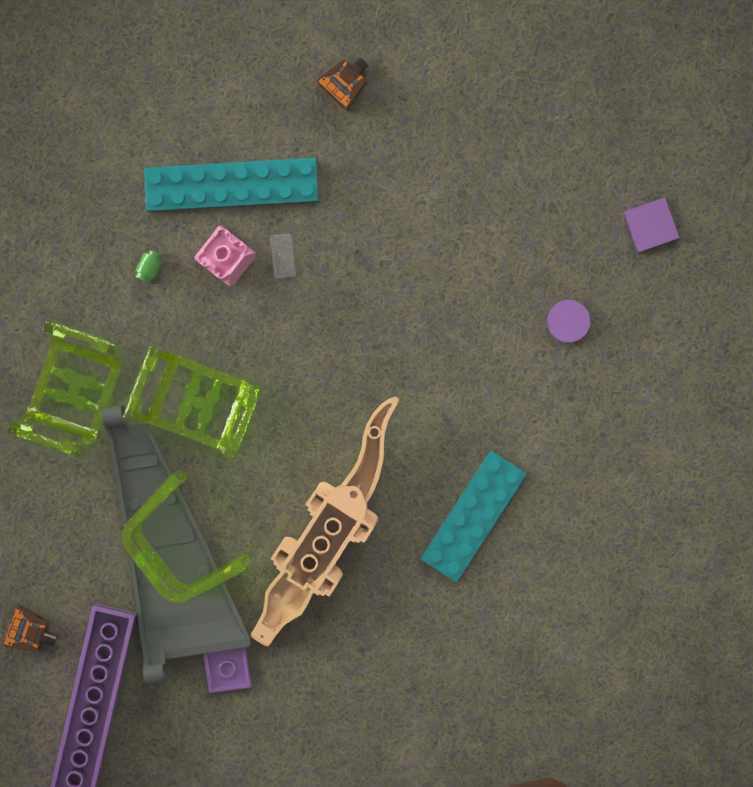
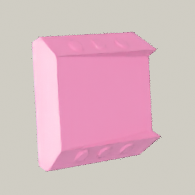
(225, 256)

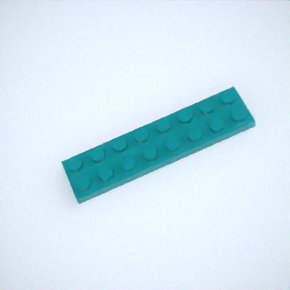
(231, 184)

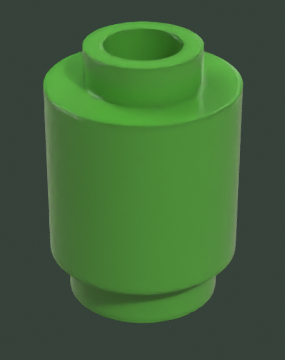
(149, 266)

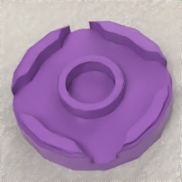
(568, 321)

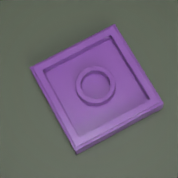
(651, 224)
(227, 670)

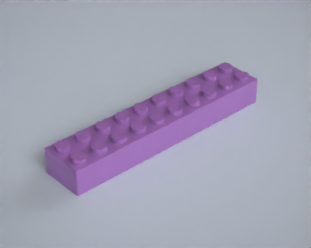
(94, 697)

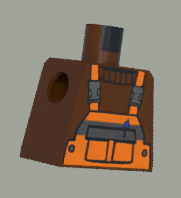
(344, 82)
(28, 631)

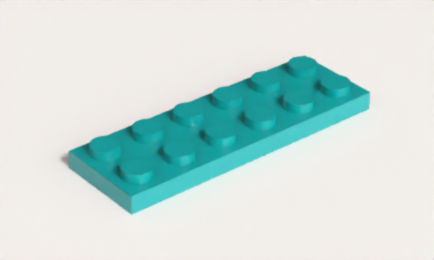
(473, 516)

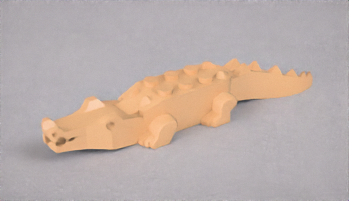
(338, 517)

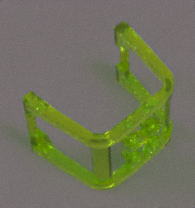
(114, 359)
(246, 396)
(153, 565)

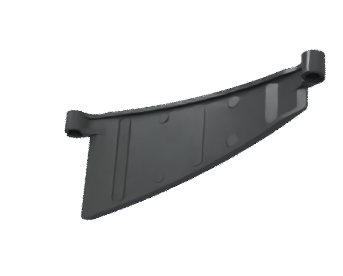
(169, 628)

